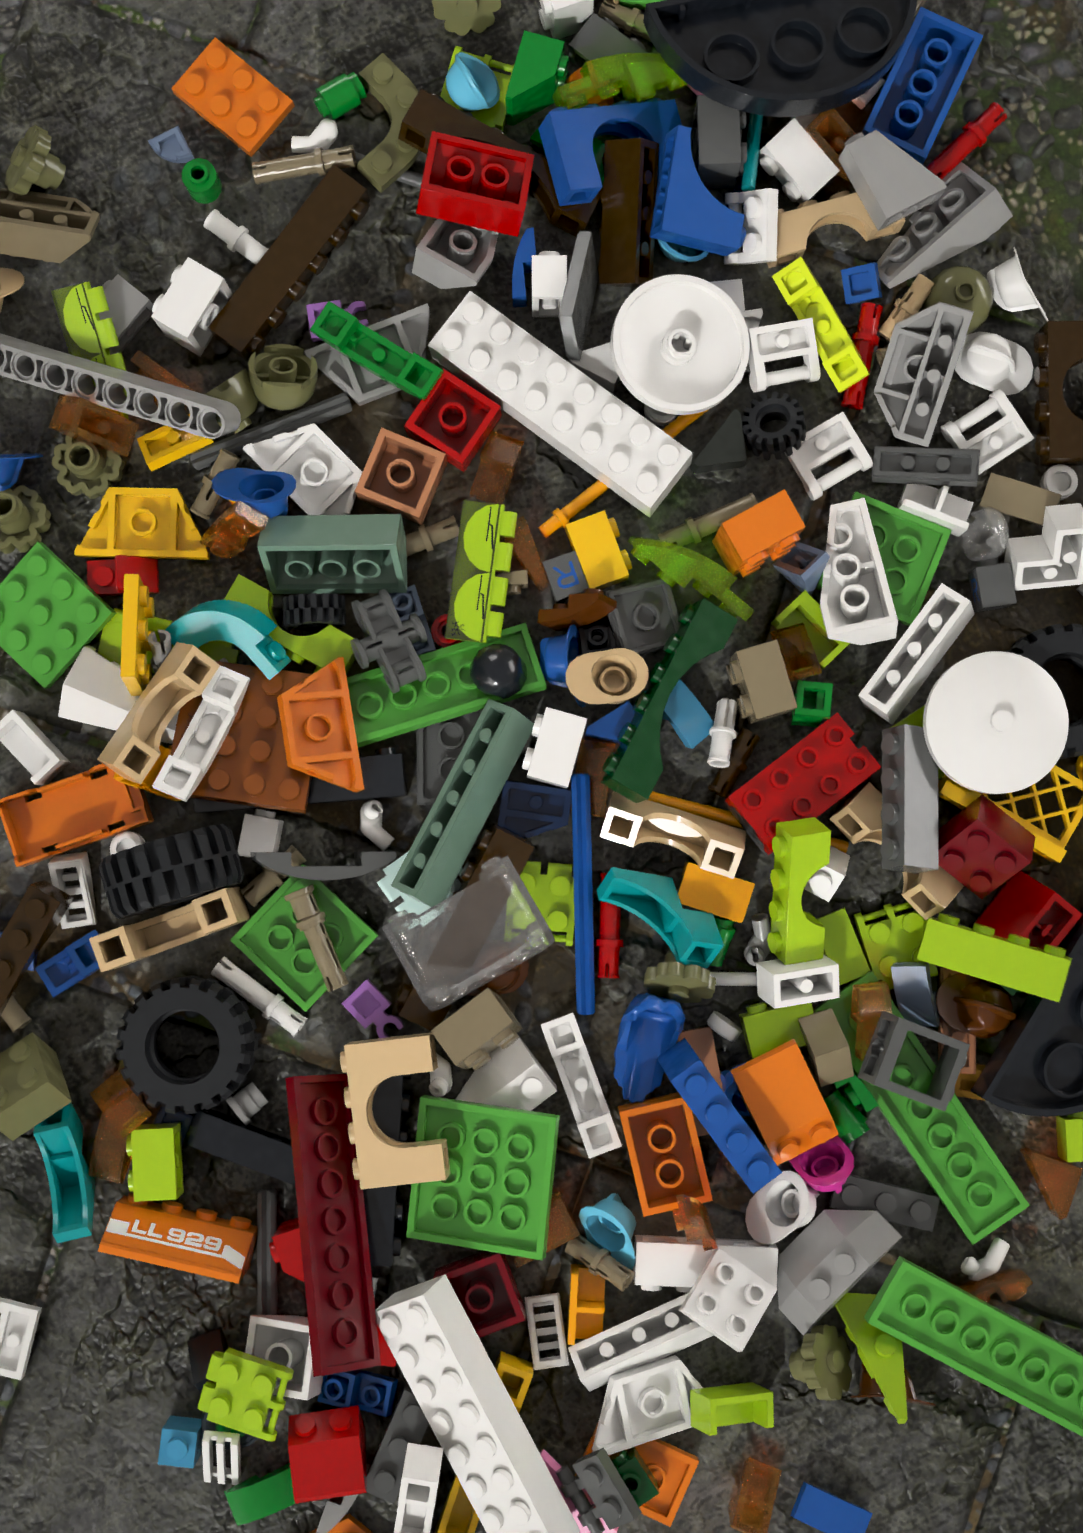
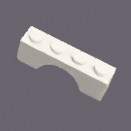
(418, 1488)

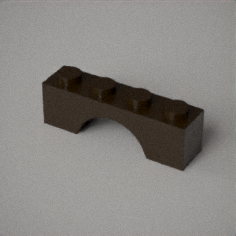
(1060, 430)

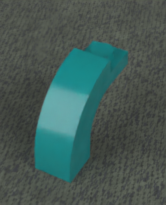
(235, 624)

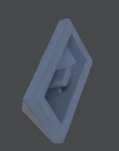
(803, 566)

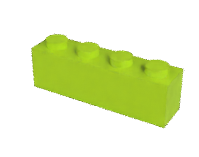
(995, 958)

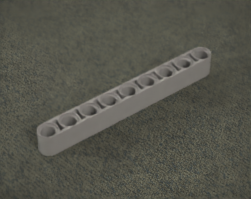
(109, 389)

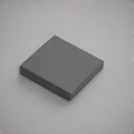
(643, 616)

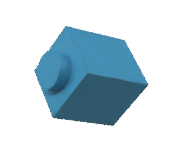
(180, 1442)

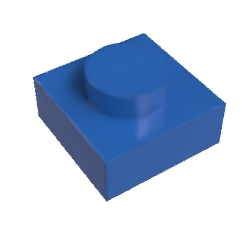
(861, 283)

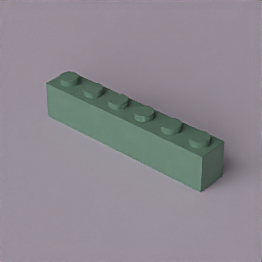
(463, 804)

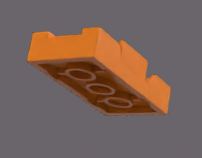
(71, 814)

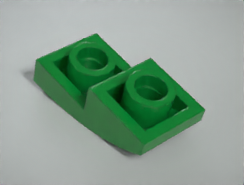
(857, 1093)
(261, 1496)

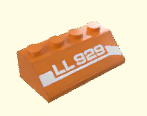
(180, 1238)

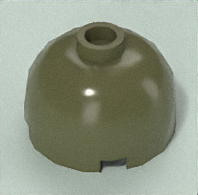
(965, 289)
(282, 376)
(240, 393)

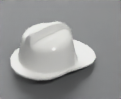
(1011, 287)
(994, 363)
(780, 1208)

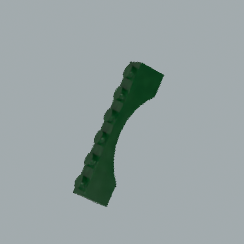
(638, 759)

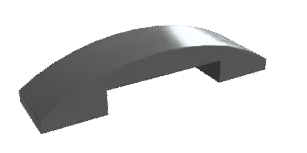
(363, 863)

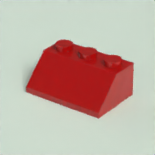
(475, 184)

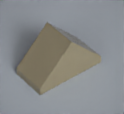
(826, 1047)

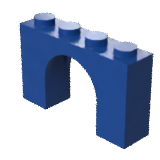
(570, 133)
(718, 1116)

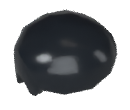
(498, 671)

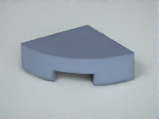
(172, 146)

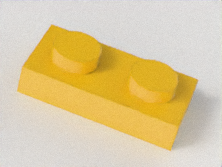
(168, 445)

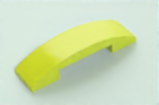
(832, 339)

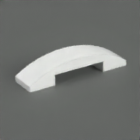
(204, 735)
(581, 1085)

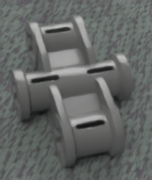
(388, 640)

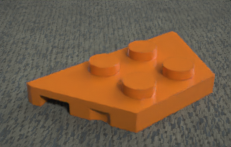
(321, 728)

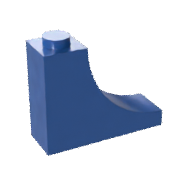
(685, 208)

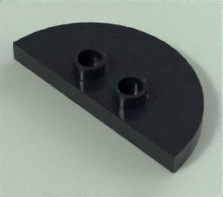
(780, 53)
(1041, 1054)

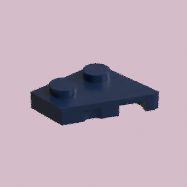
(533, 808)

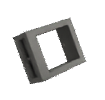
(886, 1048)

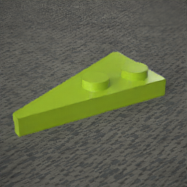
(878, 1351)

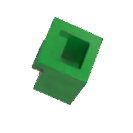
(812, 703)

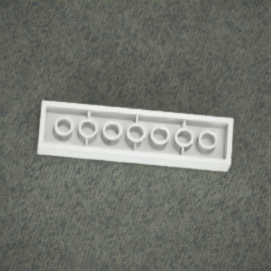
(560, 404)
(471, 1411)

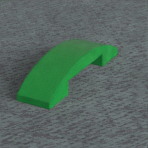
(375, 352)

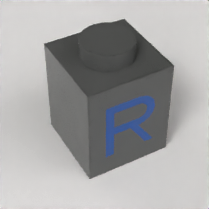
(565, 576)
(992, 586)

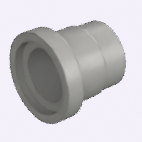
(247, 1102)

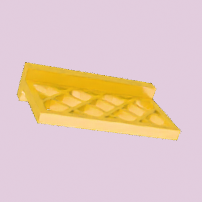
(1045, 844)

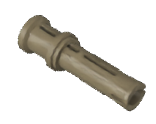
(311, 922)

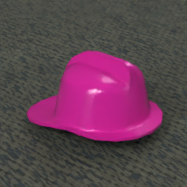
(825, 1165)

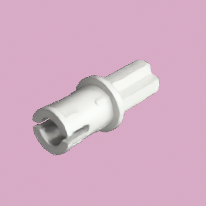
(722, 733)

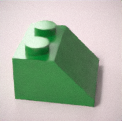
(535, 76)

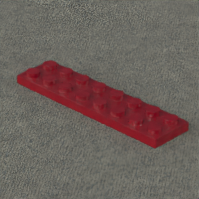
(331, 1227)

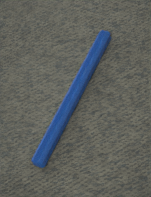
(583, 893)

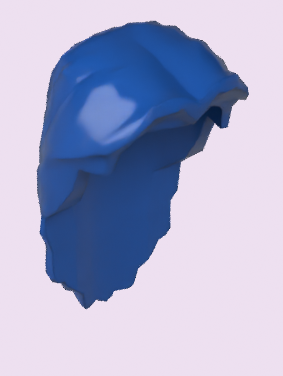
(645, 1032)

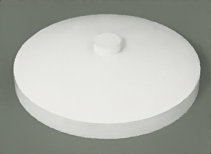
(680, 344)
(995, 722)

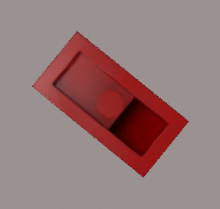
(107, 576)

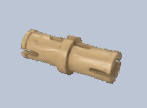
(907, 305)

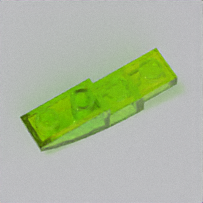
(634, 73)
(682, 564)

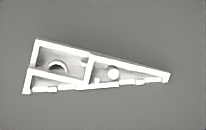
(98, 696)

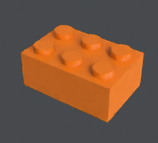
(759, 533)
(664, 1152)

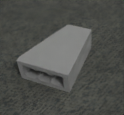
(888, 178)

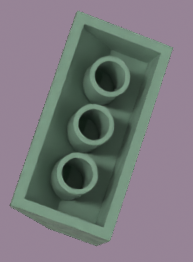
(334, 554)

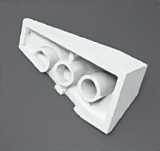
(854, 586)
(509, 1080)

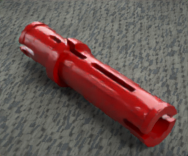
(973, 135)
(865, 340)
(609, 939)

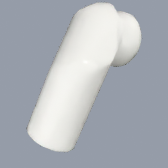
(322, 136)
(371, 824)
(441, 1078)
(989, 1264)

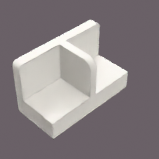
(936, 506)

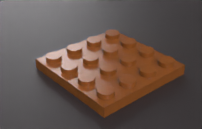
(252, 759)

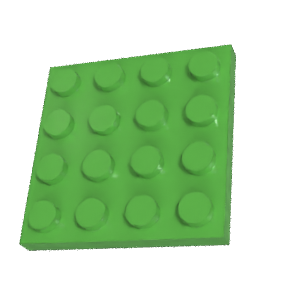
(497, 1178)

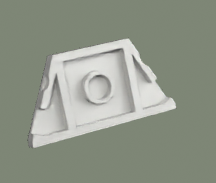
(320, 468)
(645, 1405)

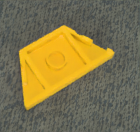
(143, 525)

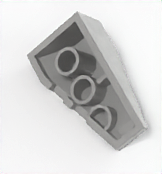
(955, 222)
(454, 254)

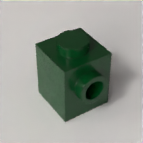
(635, 1475)

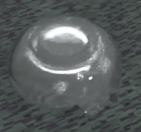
(986, 535)

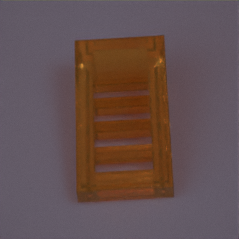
(527, 554)

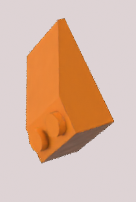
(784, 1102)

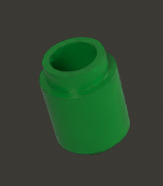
(339, 95)
(201, 180)

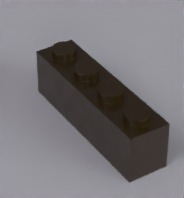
(628, 212)

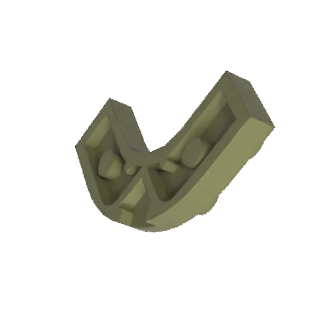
(396, 94)

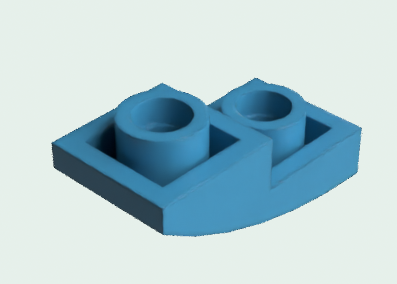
(687, 716)

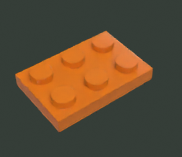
(233, 97)
(672, 1470)

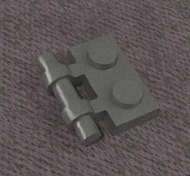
(606, 1489)

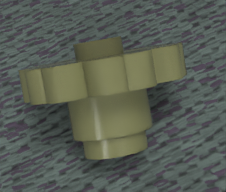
(464, 15)
(34, 164)
(86, 467)
(21, 519)
(679, 981)
(823, 1363)

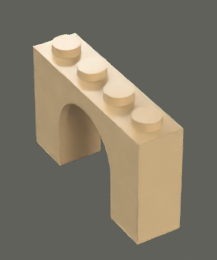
(169, 930)
(380, 1158)

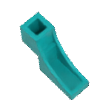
(654, 898)
(68, 1174)

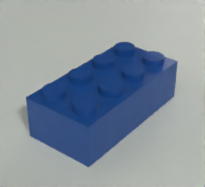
(923, 83)

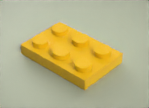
(135, 633)

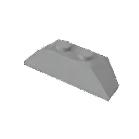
(920, 369)
(829, 1262)

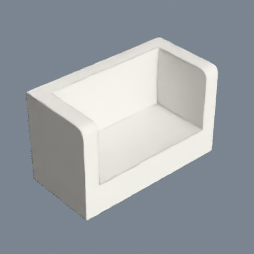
(31, 747)

